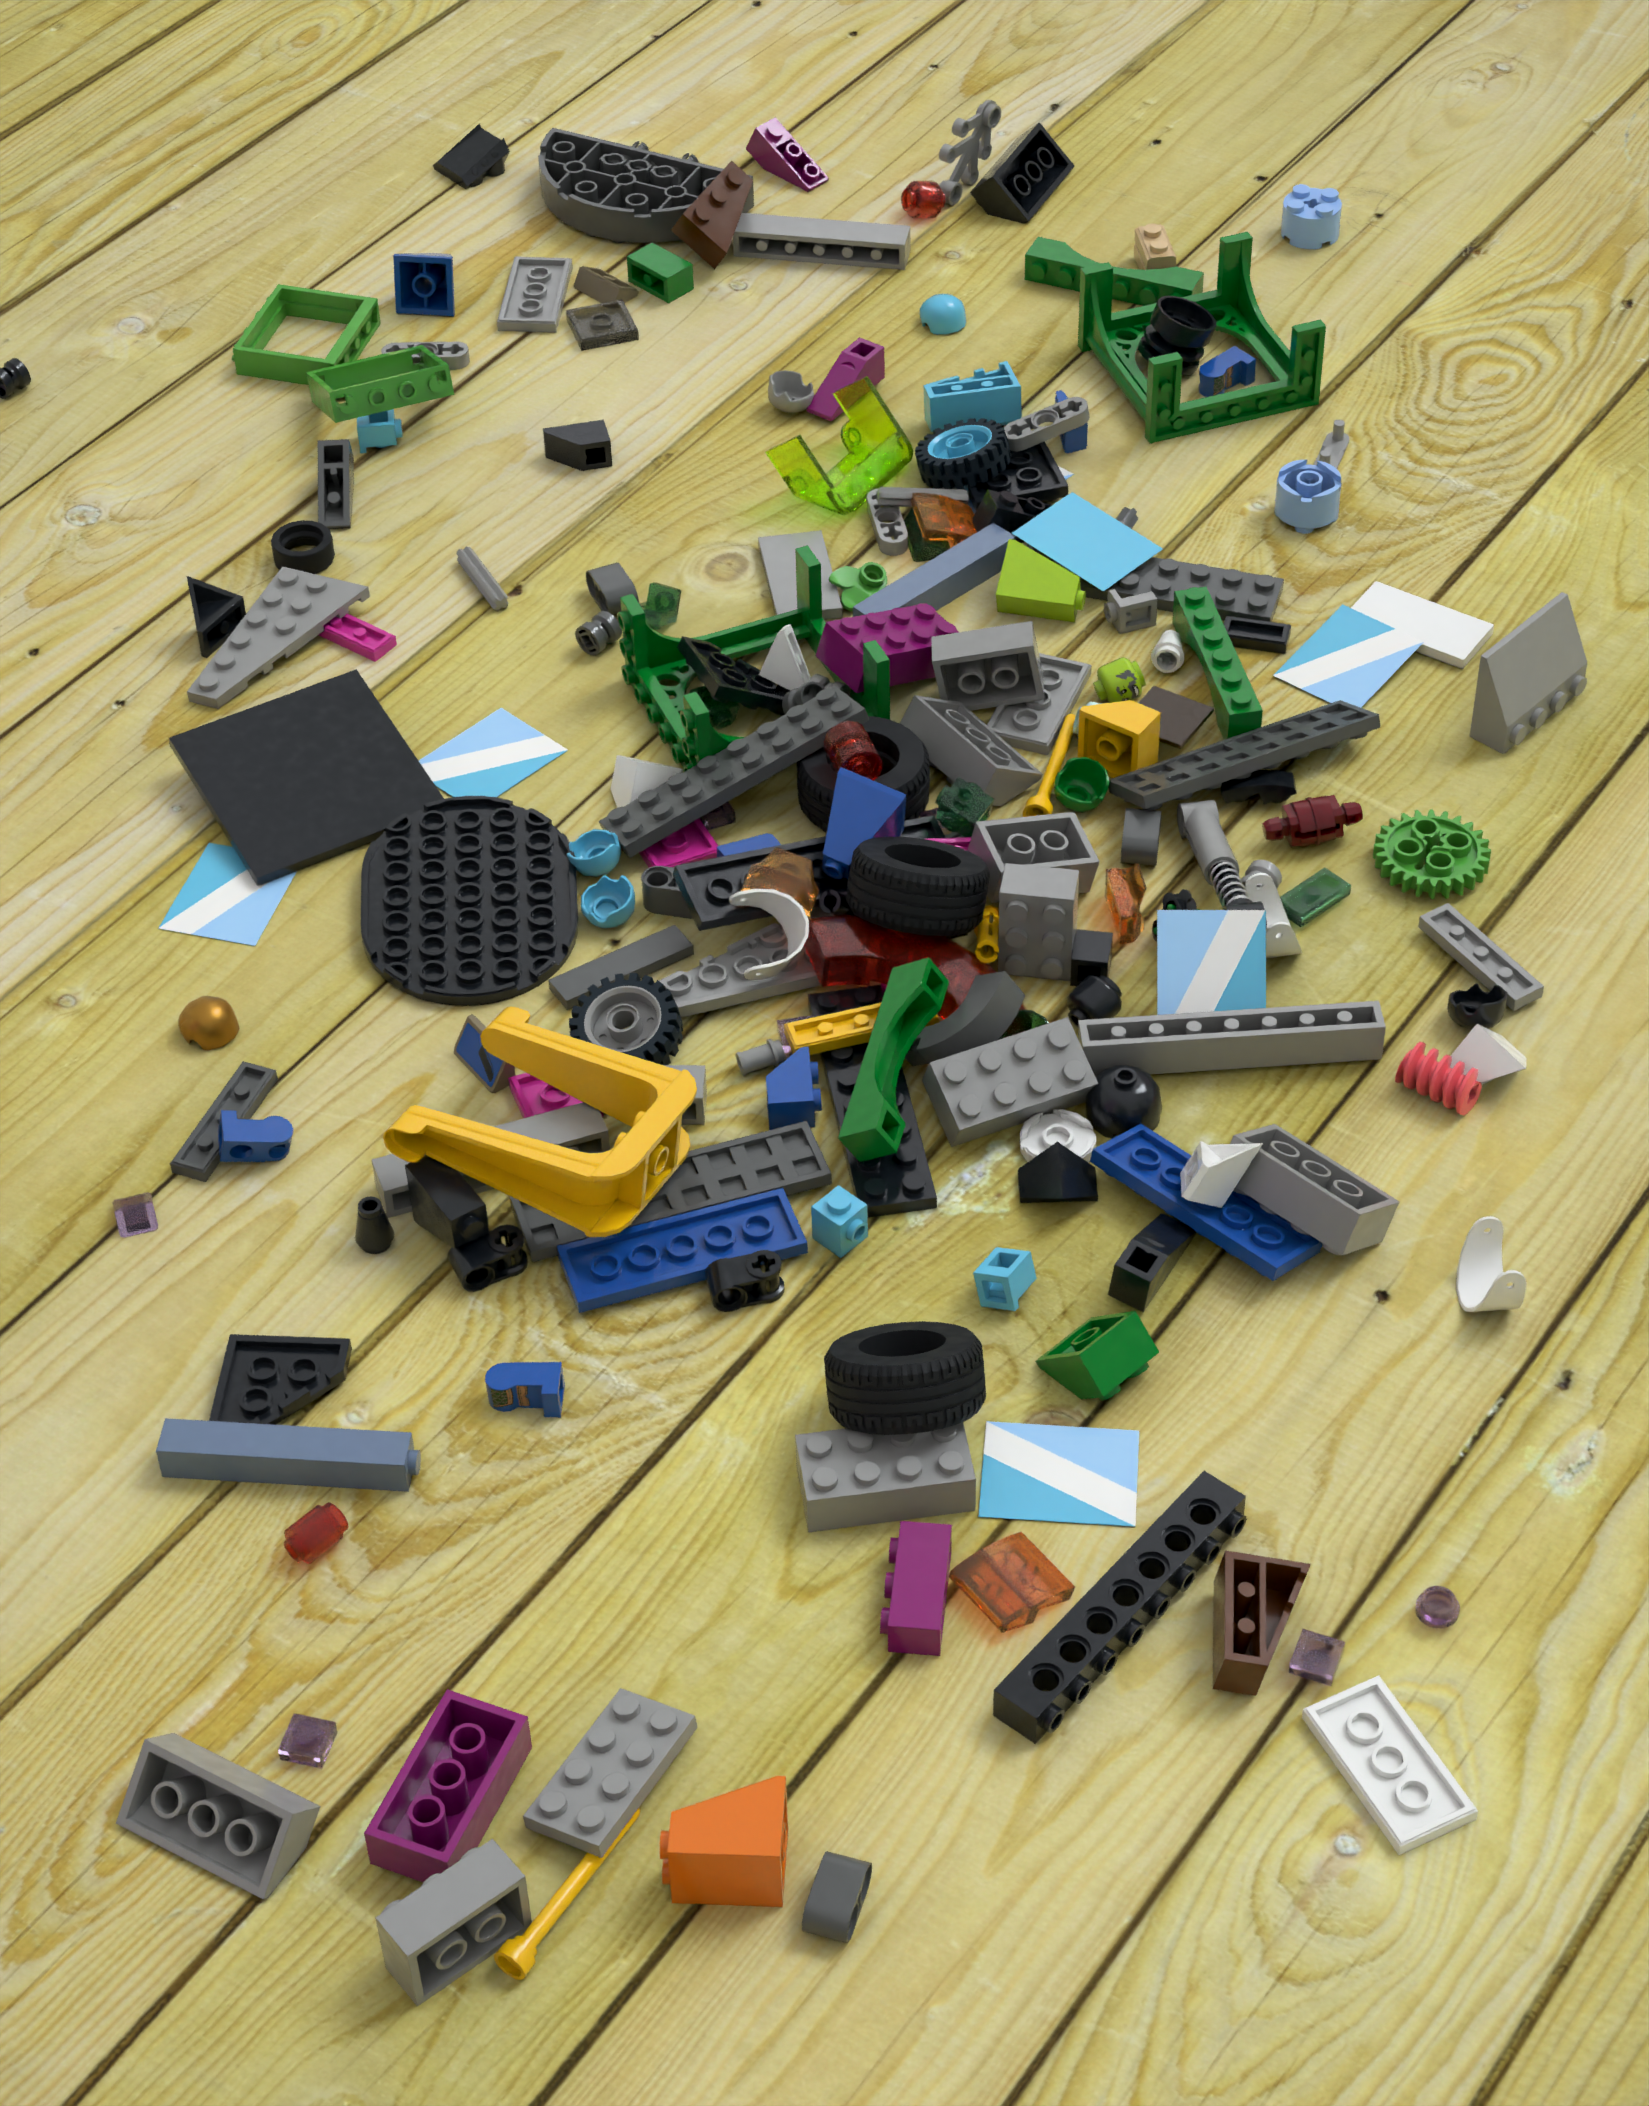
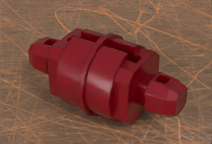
(1312, 821)

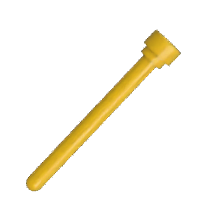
(1040, 803)
(518, 1954)

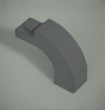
(977, 1021)

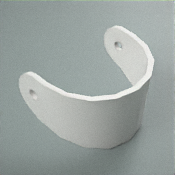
(788, 914)
(1279, 933)
(1480, 1273)

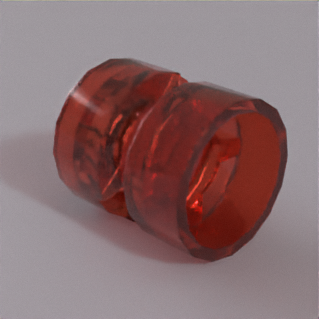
(852, 749)

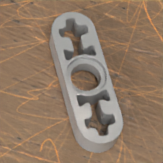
(453, 353)
(1072, 412)
(884, 531)

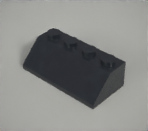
(1023, 176)

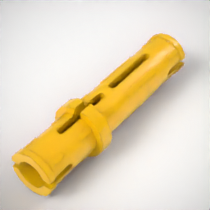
(988, 934)

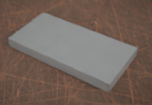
(535, 294)
(780, 571)
(1038, 723)

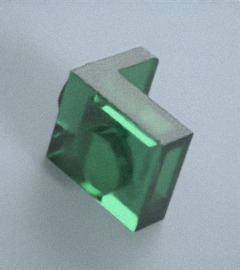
(661, 605)
(720, 713)

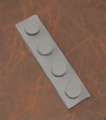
(1480, 955)

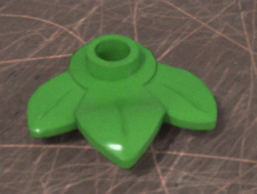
(858, 583)

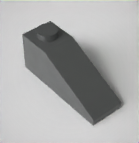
(335, 483)

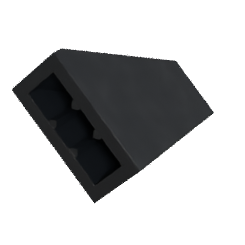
(445, 1202)

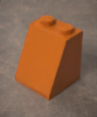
(729, 1848)

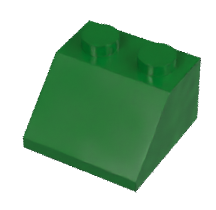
(1100, 1355)

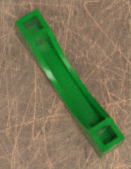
(1059, 266)
(1231, 691)
(909, 1002)

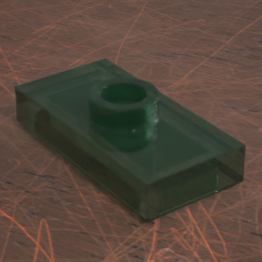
(1314, 896)

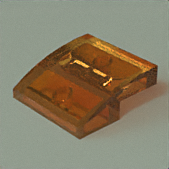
(942, 518)
(1011, 1581)

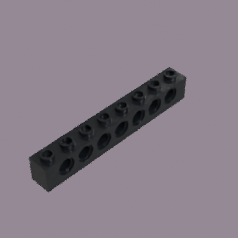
(1119, 1608)

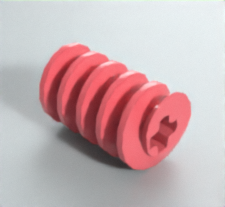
(1439, 1079)

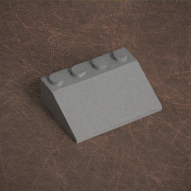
(1528, 676)

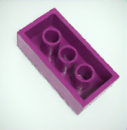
(902, 634)
(448, 1787)

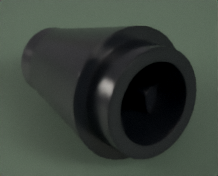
(372, 1226)

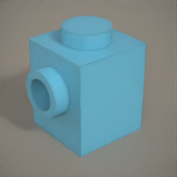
(839, 1221)

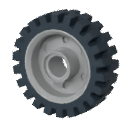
(634, 1003)

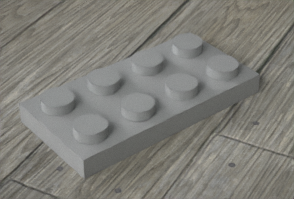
(610, 1772)

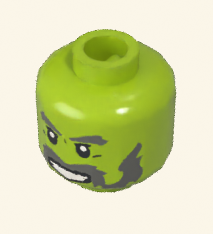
(1119, 681)

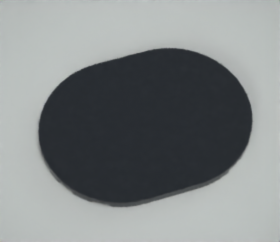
(469, 901)

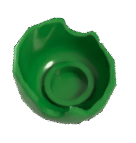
(1081, 784)

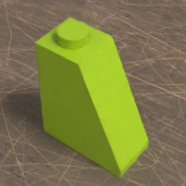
(1037, 586)

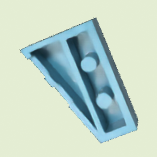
(985, 396)

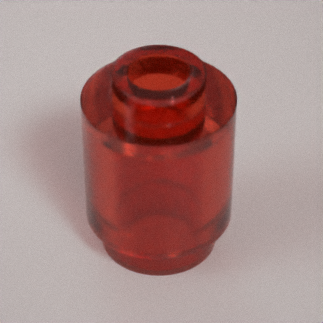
(315, 1533)

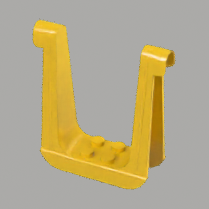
(582, 1189)

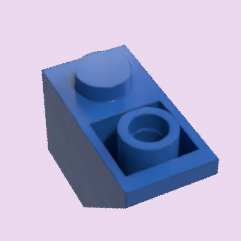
(792, 1092)

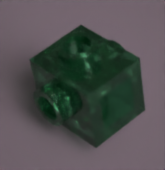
(963, 806)

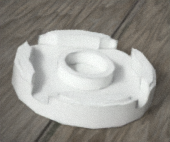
(1063, 1127)

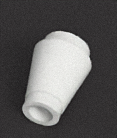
(1168, 652)

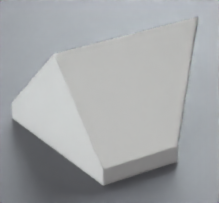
(785, 661)
(636, 776)
(1489, 1054)
(1215, 1171)

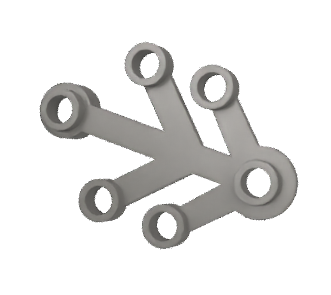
(971, 148)

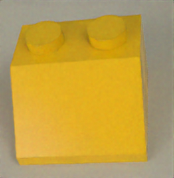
(1119, 736)

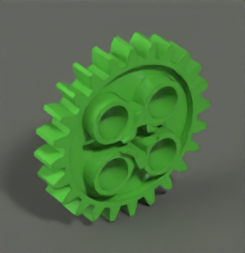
(1411, 842)

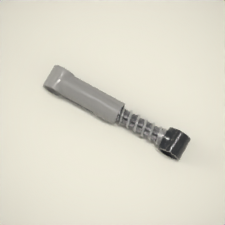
(1213, 853)

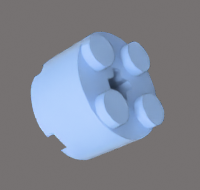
(1311, 216)
(1308, 495)

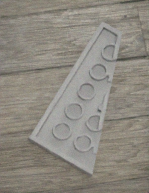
(276, 625)
(722, 982)

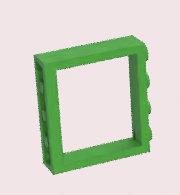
(357, 311)
(379, 383)

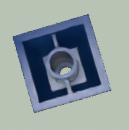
(424, 284)
(858, 813)

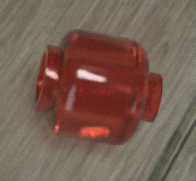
(923, 199)

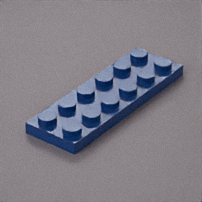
(1240, 1227)
(678, 1249)

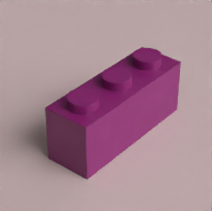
(917, 1588)

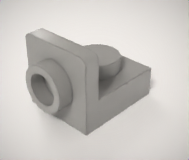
(1131, 612)

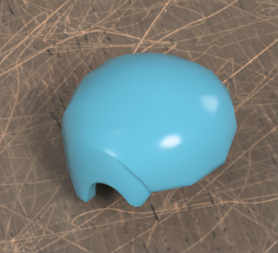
(943, 314)
(595, 852)
(608, 902)

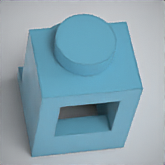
(378, 430)
(1004, 1278)

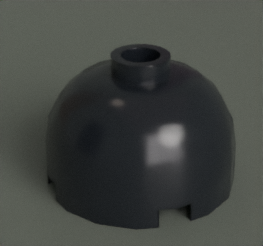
(1123, 1100)

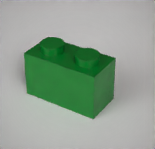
(660, 272)

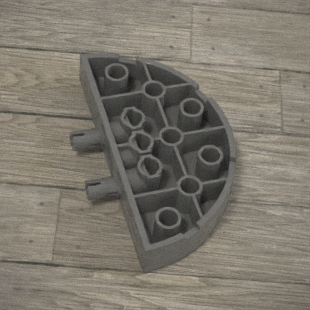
(620, 188)

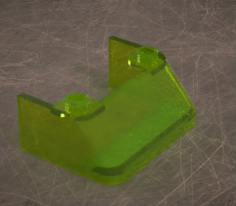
(875, 454)

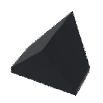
(215, 614)
(1057, 1177)

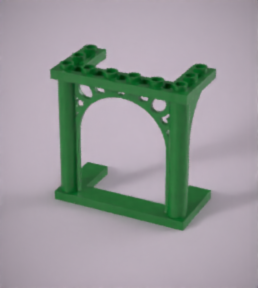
(1158, 398)
(685, 719)

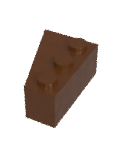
(714, 215)
(1249, 1616)

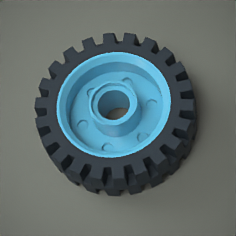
(963, 454)

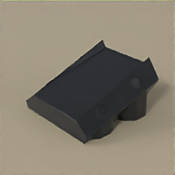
(474, 158)

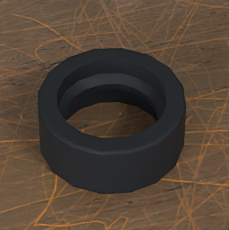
(300, 534)

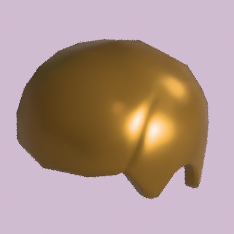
(208, 1022)

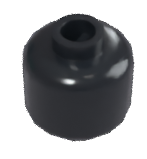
(1094, 999)

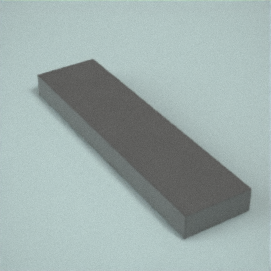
(638, 957)
(242, 1094)

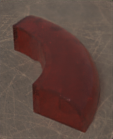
(857, 952)

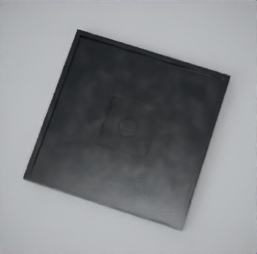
(304, 775)

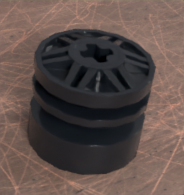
(1180, 328)

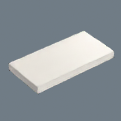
(1445, 632)
(1389, 1765)

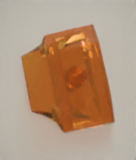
(786, 874)
(1124, 896)

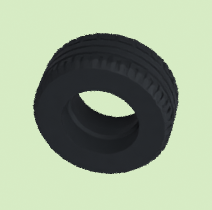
(903, 769)
(917, 886)
(905, 1377)

